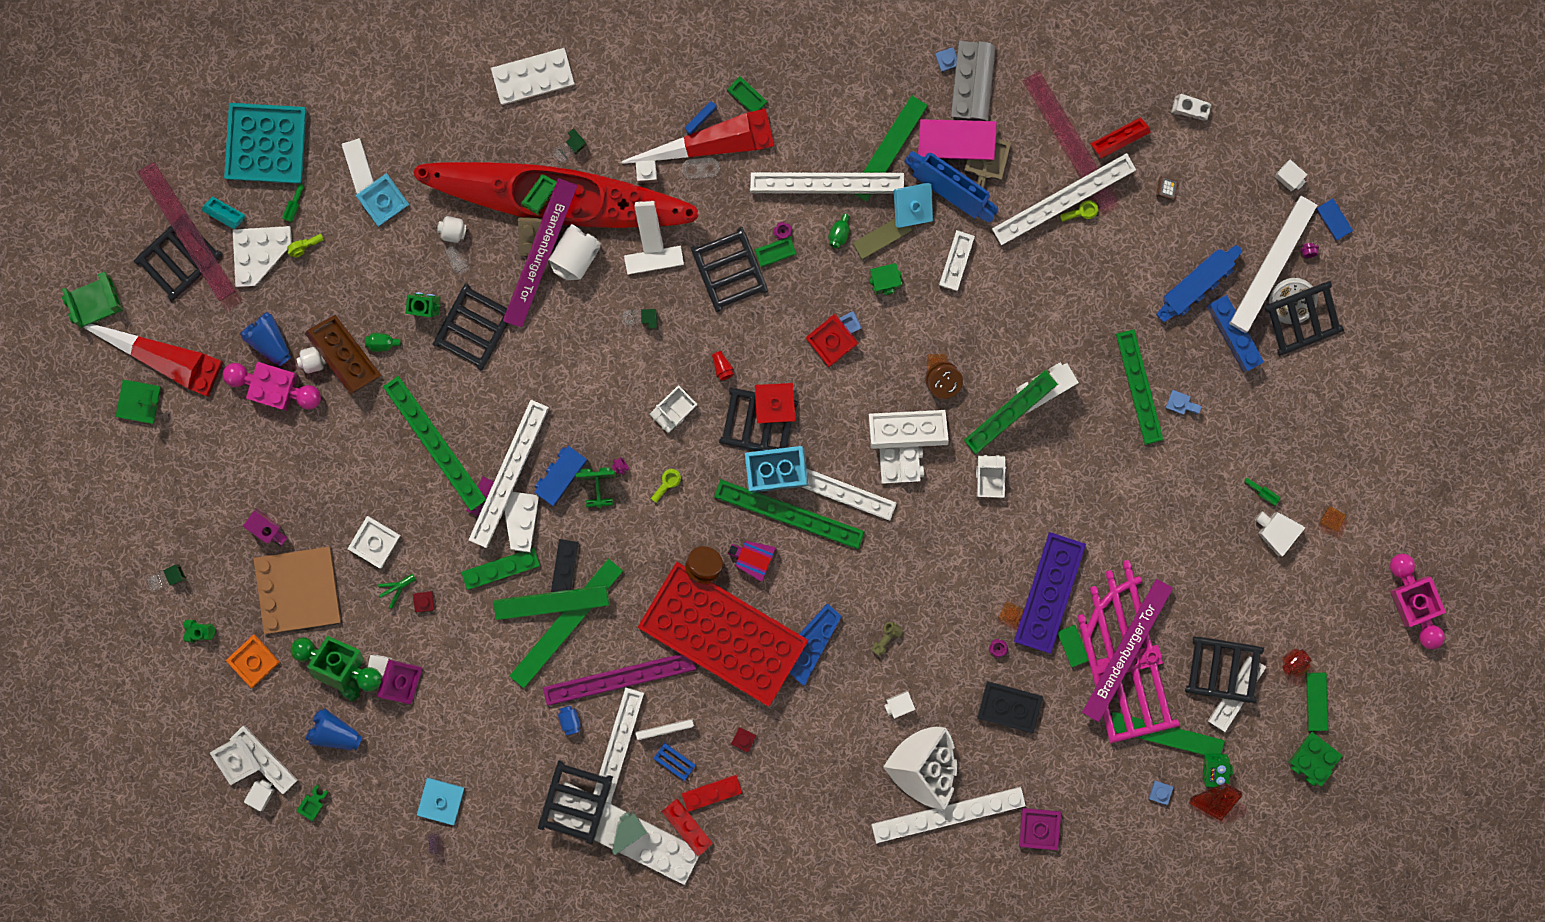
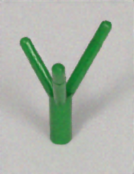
(396, 585)

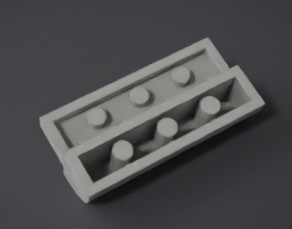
(973, 81)

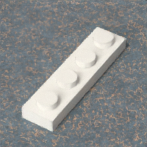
(1227, 709)
(269, 764)

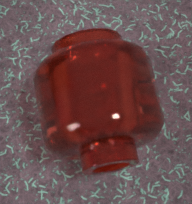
(1296, 662)

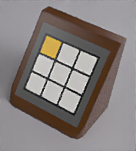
(1167, 188)

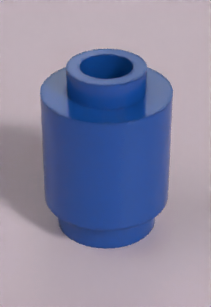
(569, 720)

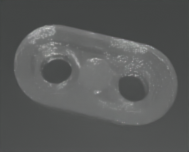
(700, 168)

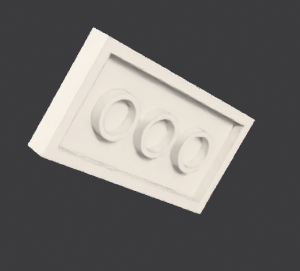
(532, 76)
(908, 429)

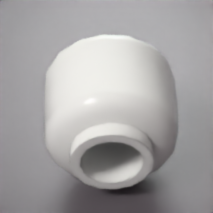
(451, 229)
(310, 360)

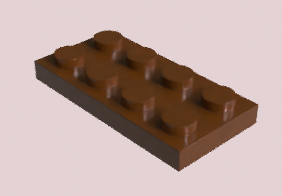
(342, 354)

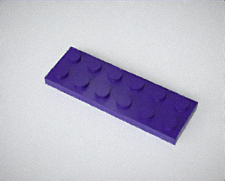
(1049, 592)

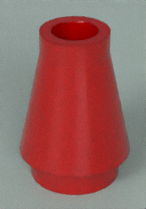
(722, 366)

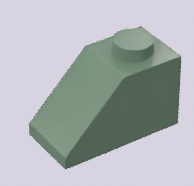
(627, 831)

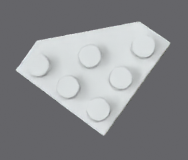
(258, 252)

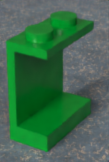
(92, 301)

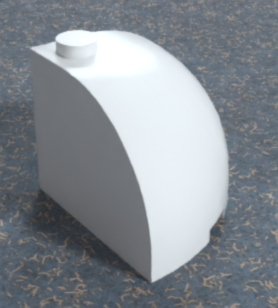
(925, 767)

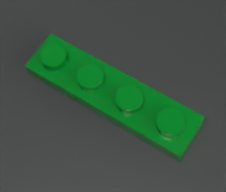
(500, 569)

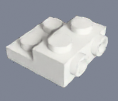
(901, 464)

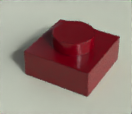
(423, 601)
(743, 739)

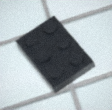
(1010, 707)

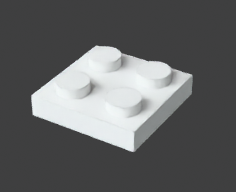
(374, 542)
(235, 760)

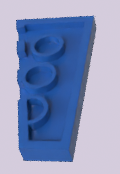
(818, 634)

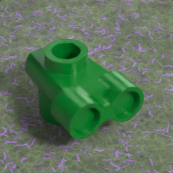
(196, 631)

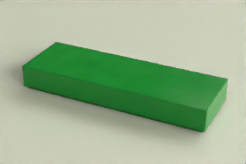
(1317, 701)

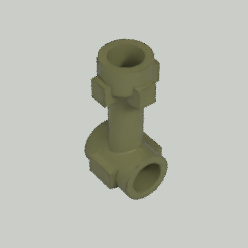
(891, 630)

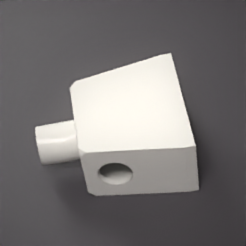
(1278, 531)

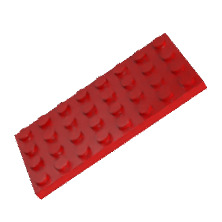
(723, 634)

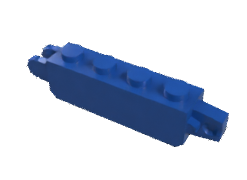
(952, 185)
(1197, 282)

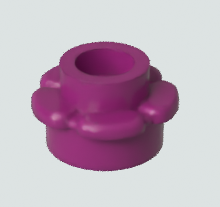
(782, 226)
(1309, 250)
(620, 466)
(998, 643)

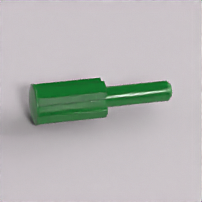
(293, 205)
(1264, 492)

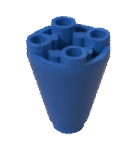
(267, 339)
(332, 732)

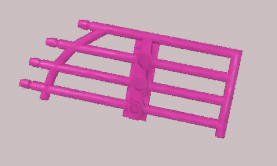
(1146, 657)

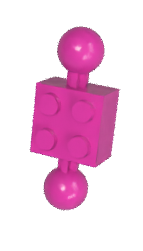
(272, 386)
(1417, 601)

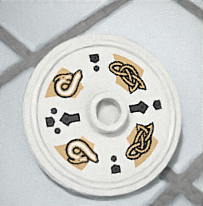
(1287, 288)

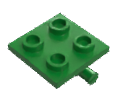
(138, 401)
(604, 473)

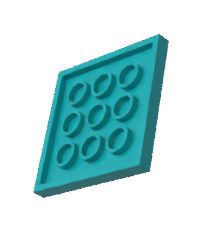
(265, 143)

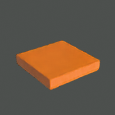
(253, 661)

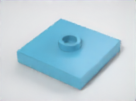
(382, 199)
(913, 205)
(440, 801)

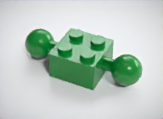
(336, 664)

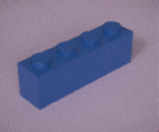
(1238, 341)

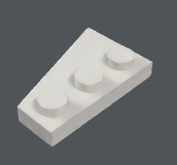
(520, 520)

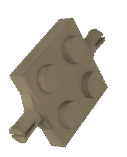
(987, 168)

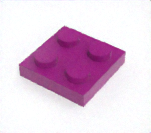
(399, 681)
(1039, 828)

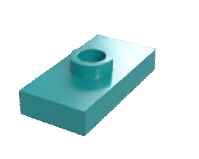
(223, 212)

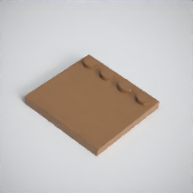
(297, 590)

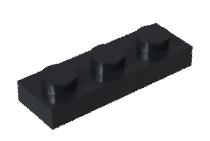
(564, 565)

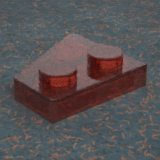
(1217, 800)

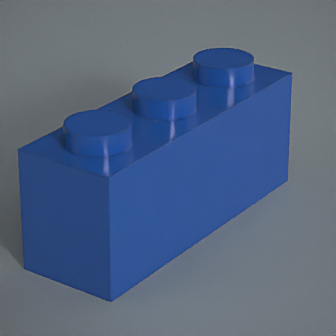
(560, 475)

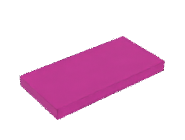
(958, 139)

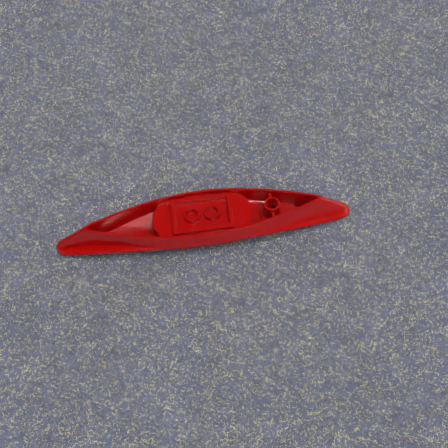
(593, 204)

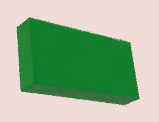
(747, 95)
(539, 194)
(775, 252)
(1072, 646)

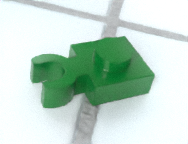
(311, 804)

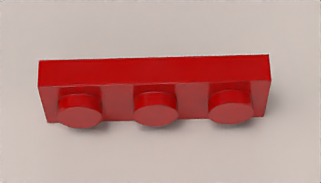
(1120, 138)
(711, 793)
(687, 827)

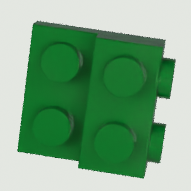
(1314, 760)

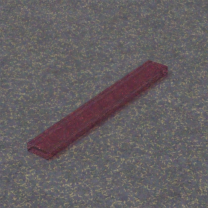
(1066, 134)
(186, 231)

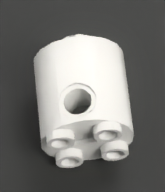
(574, 254)

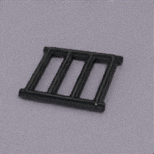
(155, 247)
(711, 286)
(448, 324)
(1319, 334)
(744, 443)
(1237, 648)
(599, 799)

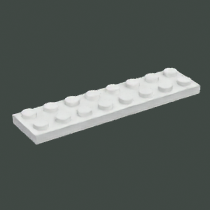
(655, 849)

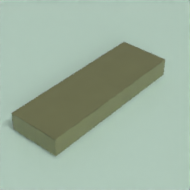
(879, 238)

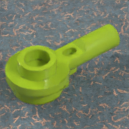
(1087, 210)
(297, 248)
(670, 479)

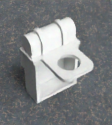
(673, 409)
(991, 476)

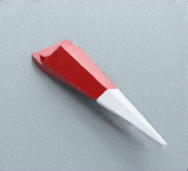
(739, 134)
(182, 365)

